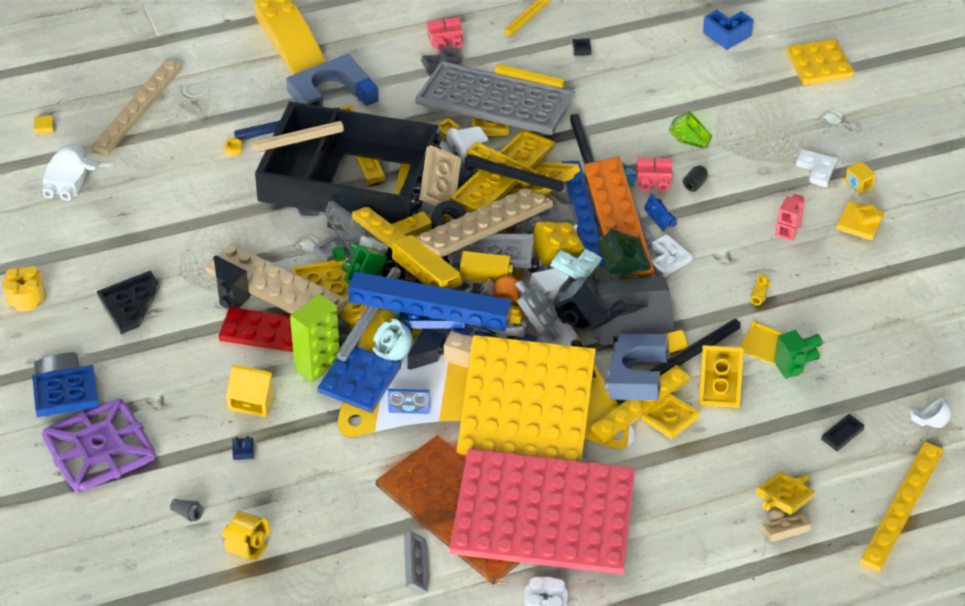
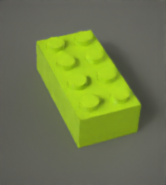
(315, 337)

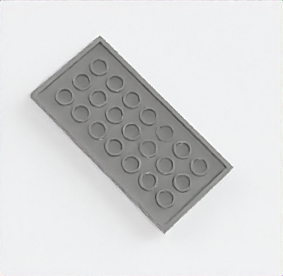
(496, 97)

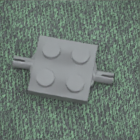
(537, 309)

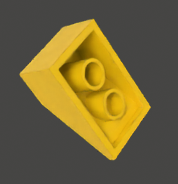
(721, 376)

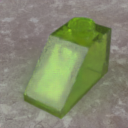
(690, 131)

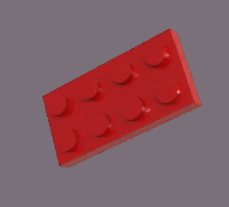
(257, 329)

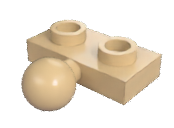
(784, 527)

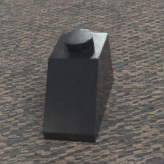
(426, 349)

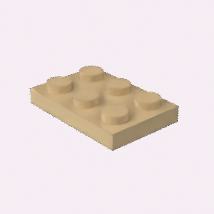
(439, 176)

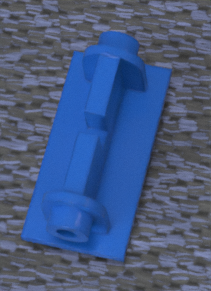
(659, 213)

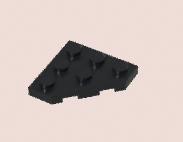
(129, 300)

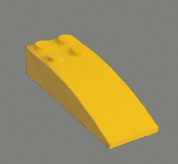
(289, 34)

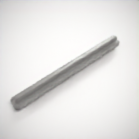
(362, 324)

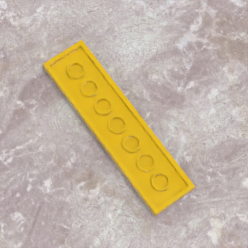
(489, 187)

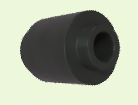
(695, 178)

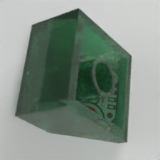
(623, 254)

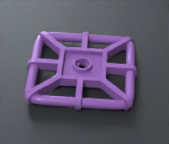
(94, 454)

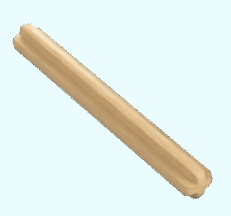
(297, 136)

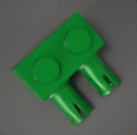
(365, 260)
(794, 352)

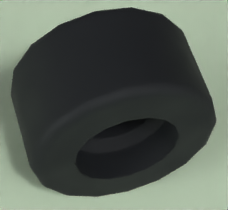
(446, 207)

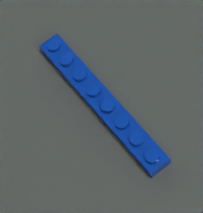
(586, 224)

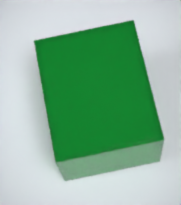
(339, 254)

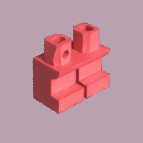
(445, 33)
(648, 178)
(790, 217)

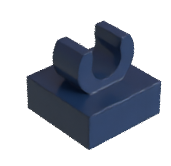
(243, 448)

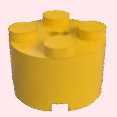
(24, 288)
(246, 535)

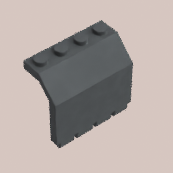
(653, 319)

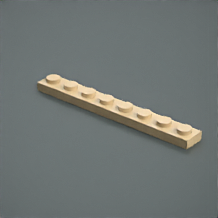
(137, 107)

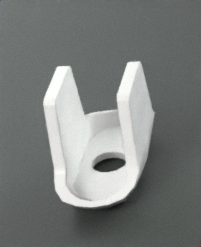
(463, 139)

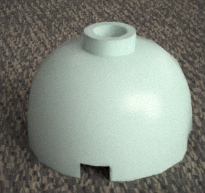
(393, 340)

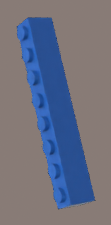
(429, 301)

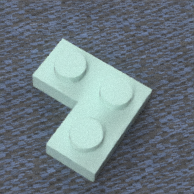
(574, 267)

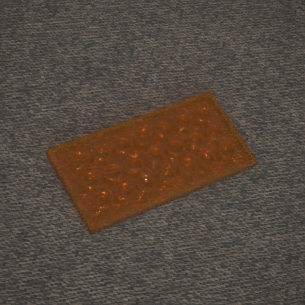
(429, 490)

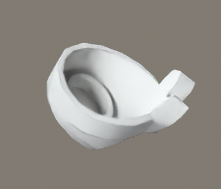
(934, 415)

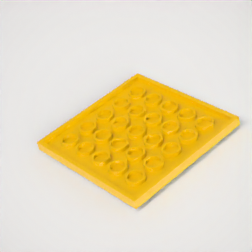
(526, 398)

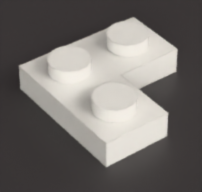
(820, 164)
(671, 258)

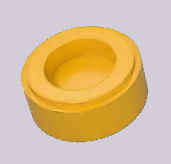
(233, 147)

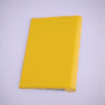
(761, 342)

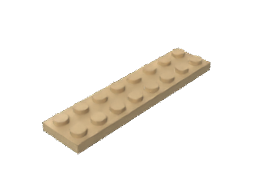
(484, 222)
(275, 283)

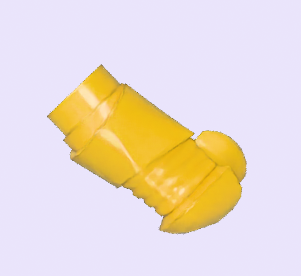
(760, 289)

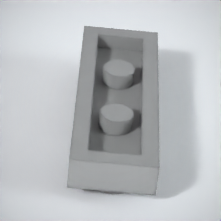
(415, 563)

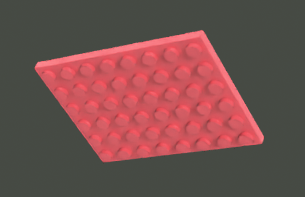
(543, 511)

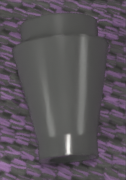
(188, 509)

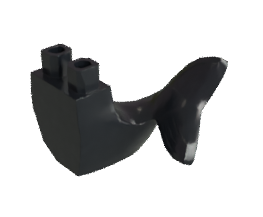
(579, 305)

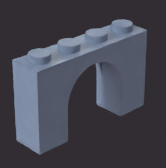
(341, 69)
(630, 350)

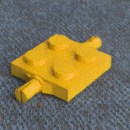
(785, 492)

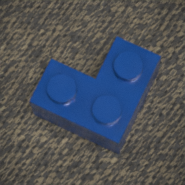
(726, 30)

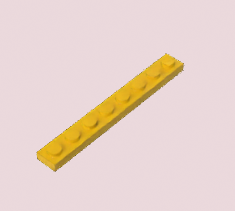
(386, 232)
(902, 507)

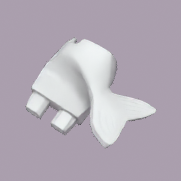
(68, 171)

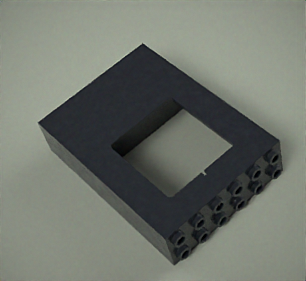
(304, 171)

